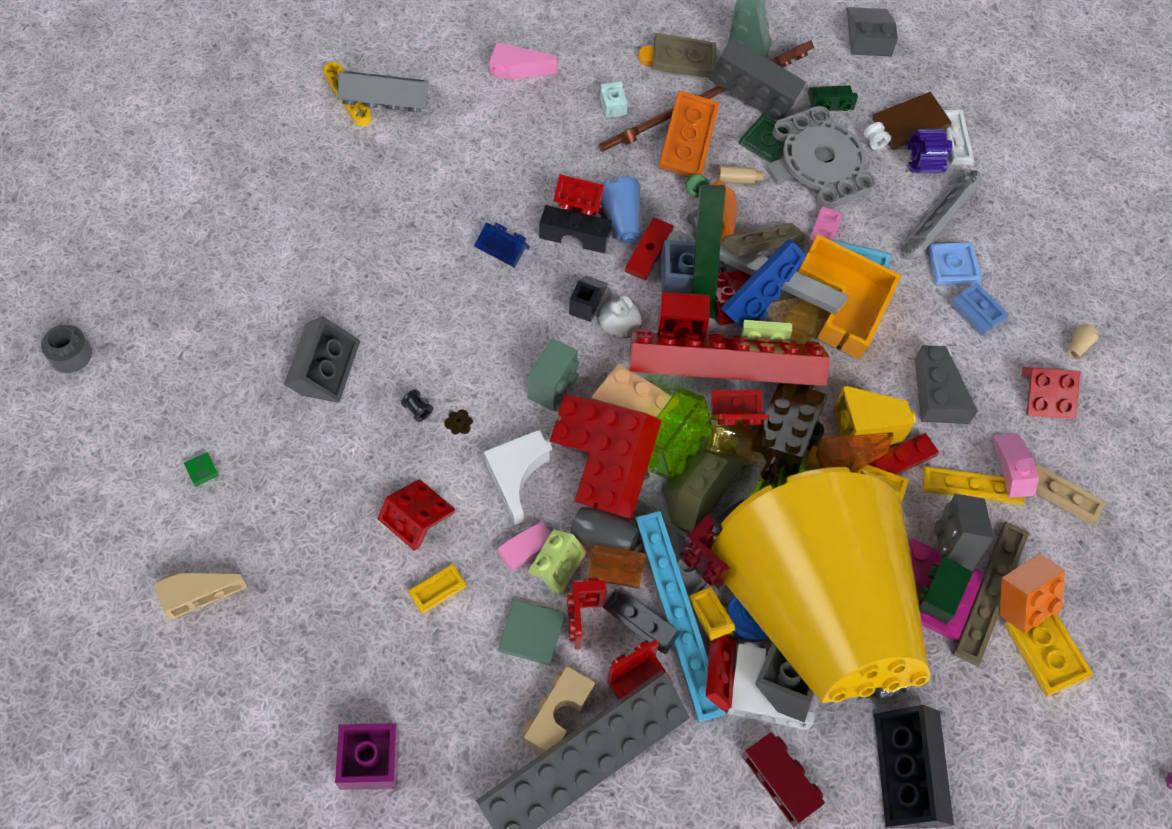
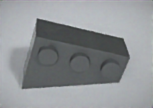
(941, 388)

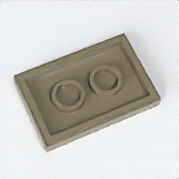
(684, 55)

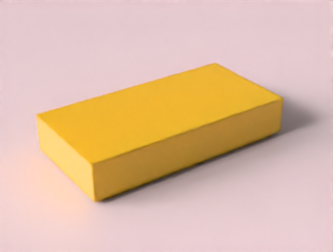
(437, 588)
(711, 613)

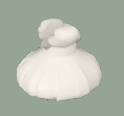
(620, 317)

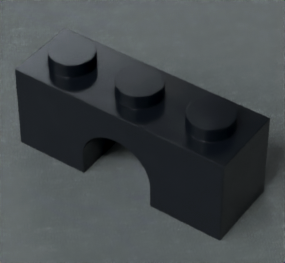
(590, 229)

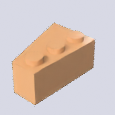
(631, 392)

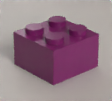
(367, 756)

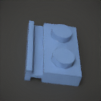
(979, 309)

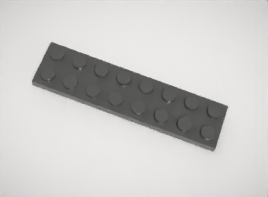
(585, 757)

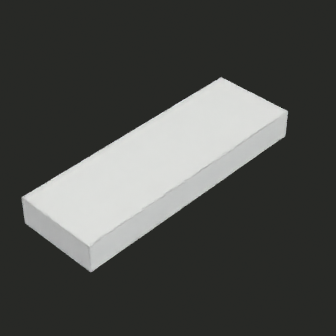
(959, 136)

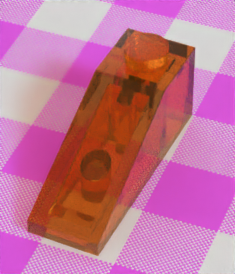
(852, 450)

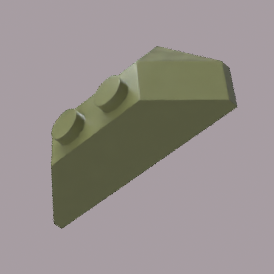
(700, 487)

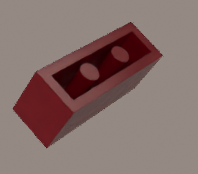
(783, 779)

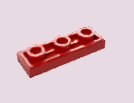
(649, 249)

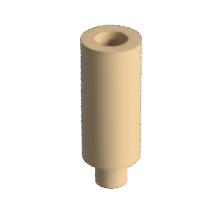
(739, 175)

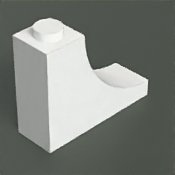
(512, 465)
(748, 699)

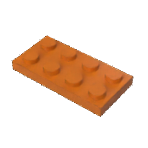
(688, 134)

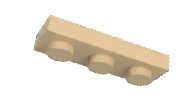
(1068, 496)

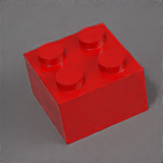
(683, 313)

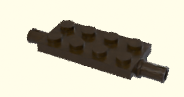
(790, 426)

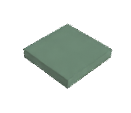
(531, 632)

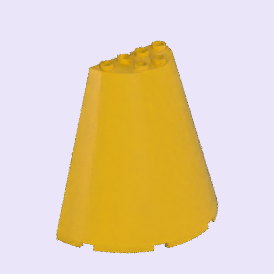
(830, 580)

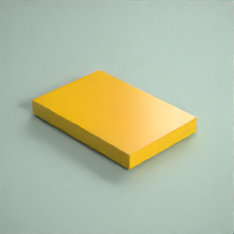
(1050, 655)

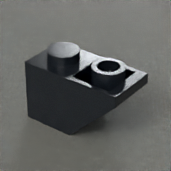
(586, 298)

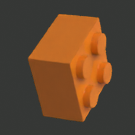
(1032, 593)

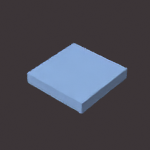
(954, 263)

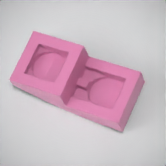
(826, 224)
(524, 546)

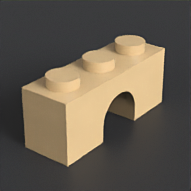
(569, 690)

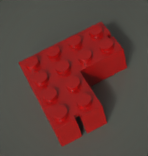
(618, 451)

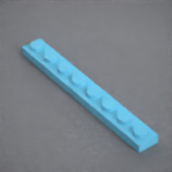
(678, 612)

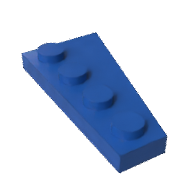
(765, 285)

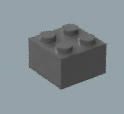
(964, 530)

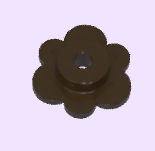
(458, 427)

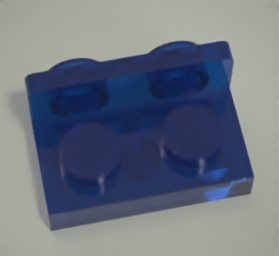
(500, 244)

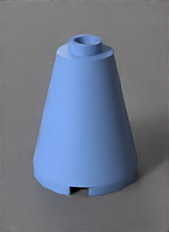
(622, 206)

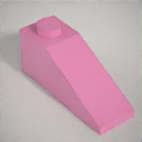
(518, 62)
(1016, 465)

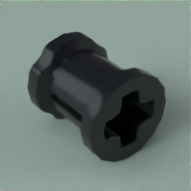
(416, 405)

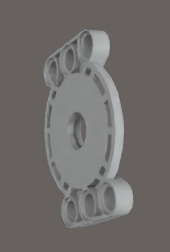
(818, 175)

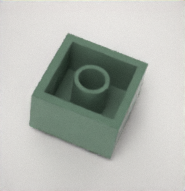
(553, 374)

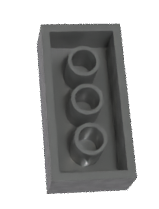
(756, 80)

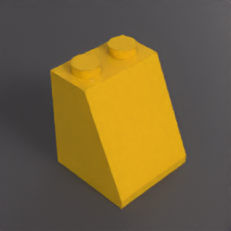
(872, 413)

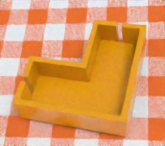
(868, 292)

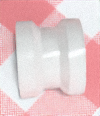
(877, 136)

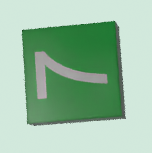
(201, 469)

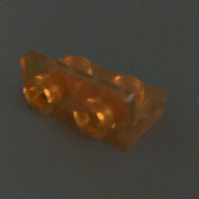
(617, 566)

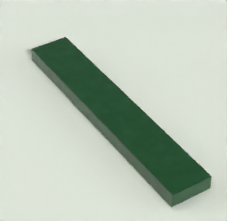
(708, 242)

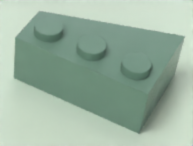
(751, 26)

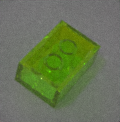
(681, 432)

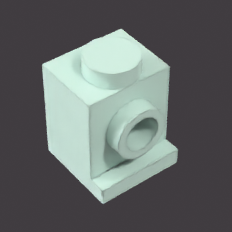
(613, 99)

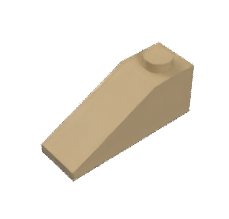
(190, 591)

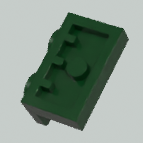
(833, 97)

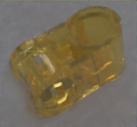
(725, 441)

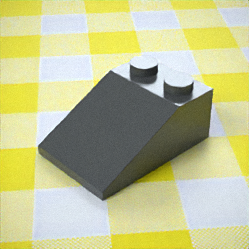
(871, 31)

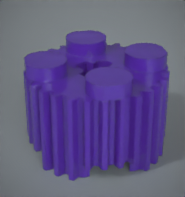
(929, 151)

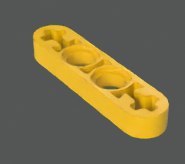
(350, 109)

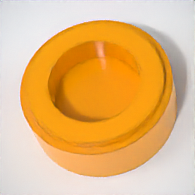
(645, 55)

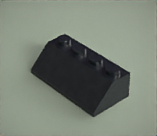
(913, 768)

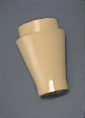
(1082, 340)

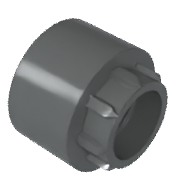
(66, 348)

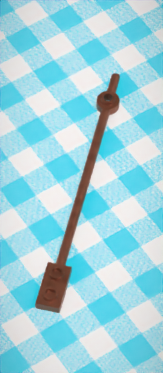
(629, 135)

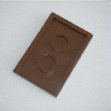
(911, 115)

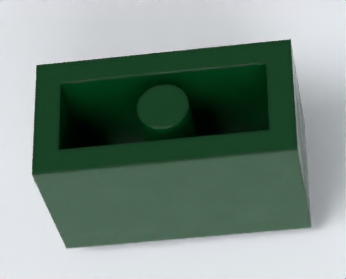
(944, 590)

